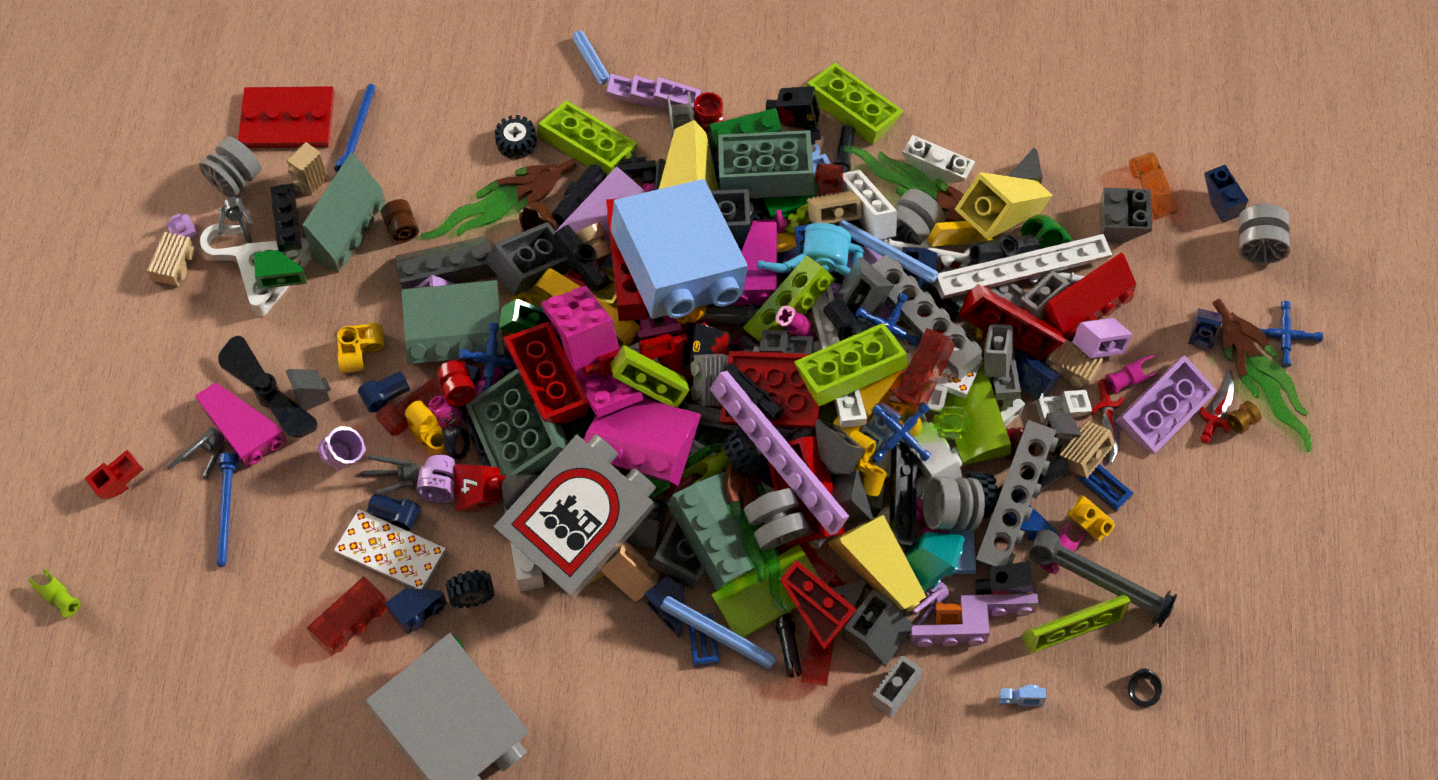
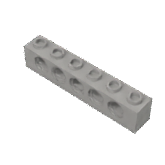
(961, 361)
(1033, 435)

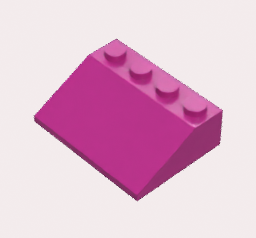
(648, 438)

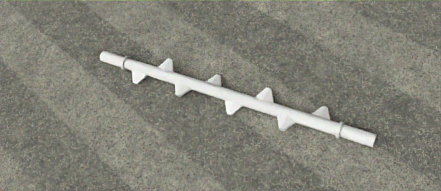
(949, 257)

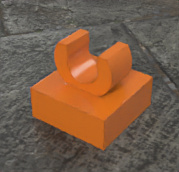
(948, 614)

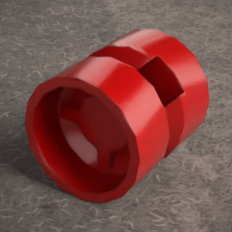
(708, 110)
(456, 383)

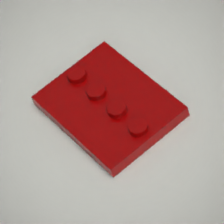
(286, 116)
(782, 380)

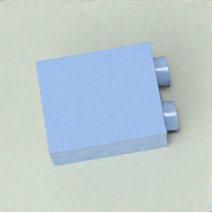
(678, 249)

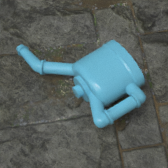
(825, 245)

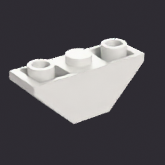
(937, 161)

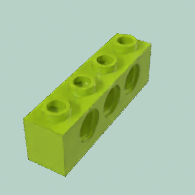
(798, 291)

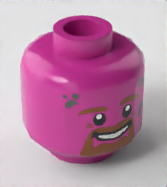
(445, 414)

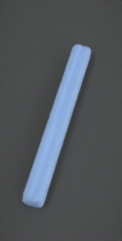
(883, 248)
(718, 632)

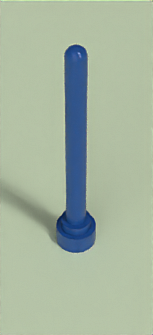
(357, 127)
(228, 463)

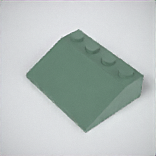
(767, 163)
(343, 214)
(450, 319)
(513, 428)
(712, 531)

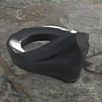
(449, 436)
(1145, 673)

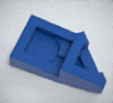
(1034, 525)

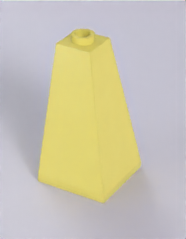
(689, 158)
(1001, 202)
(880, 561)

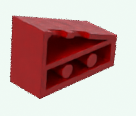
(817, 603)

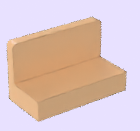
(630, 572)

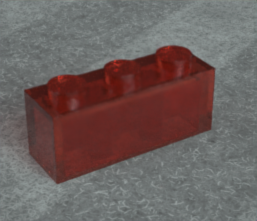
(925, 369)
(347, 616)

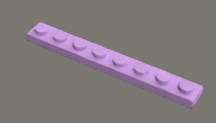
(779, 453)

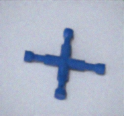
(891, 321)
(1287, 334)
(490, 359)
(901, 432)

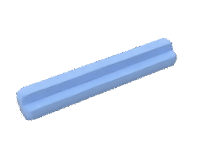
(591, 57)

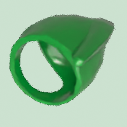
(1048, 228)

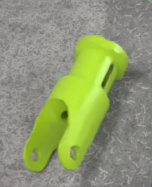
(708, 466)
(56, 594)

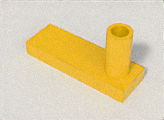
(954, 234)

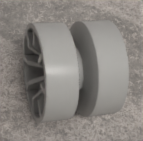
(916, 217)
(1264, 234)
(774, 511)

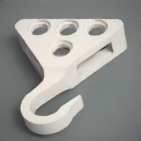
(245, 258)

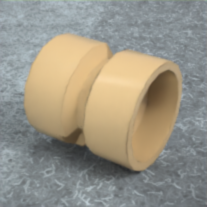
(594, 236)

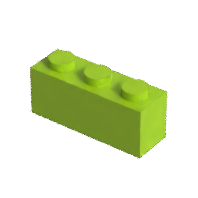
(649, 377)

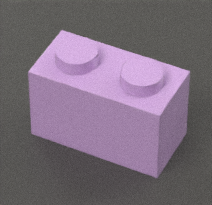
(1102, 337)

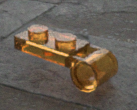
(1152, 177)

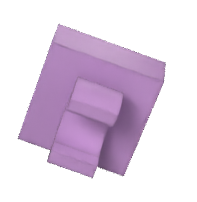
(181, 226)

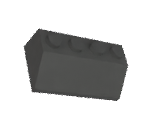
(454, 262)

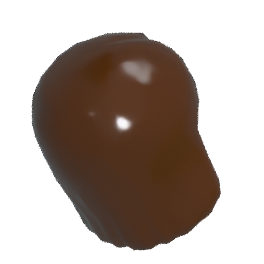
(534, 215)

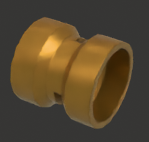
(1243, 417)

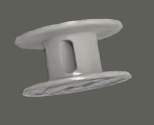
(679, 114)

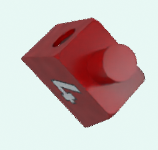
(476, 487)

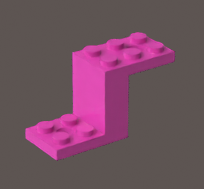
(585, 335)

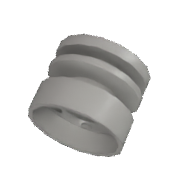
(230, 166)
(953, 503)

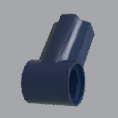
(377, 394)
(399, 513)

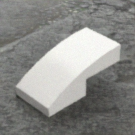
(1070, 402)

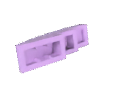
(649, 92)

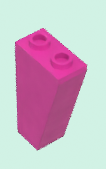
(759, 245)
(242, 426)

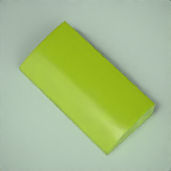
(854, 103)
(585, 137)
(851, 364)
(988, 433)
(748, 603)
(1075, 624)

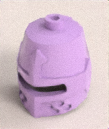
(341, 448)
(437, 479)

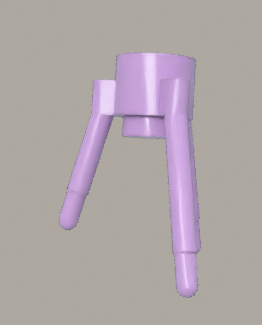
(933, 597)

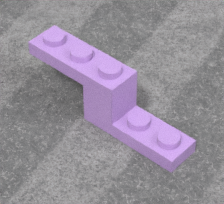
(974, 623)

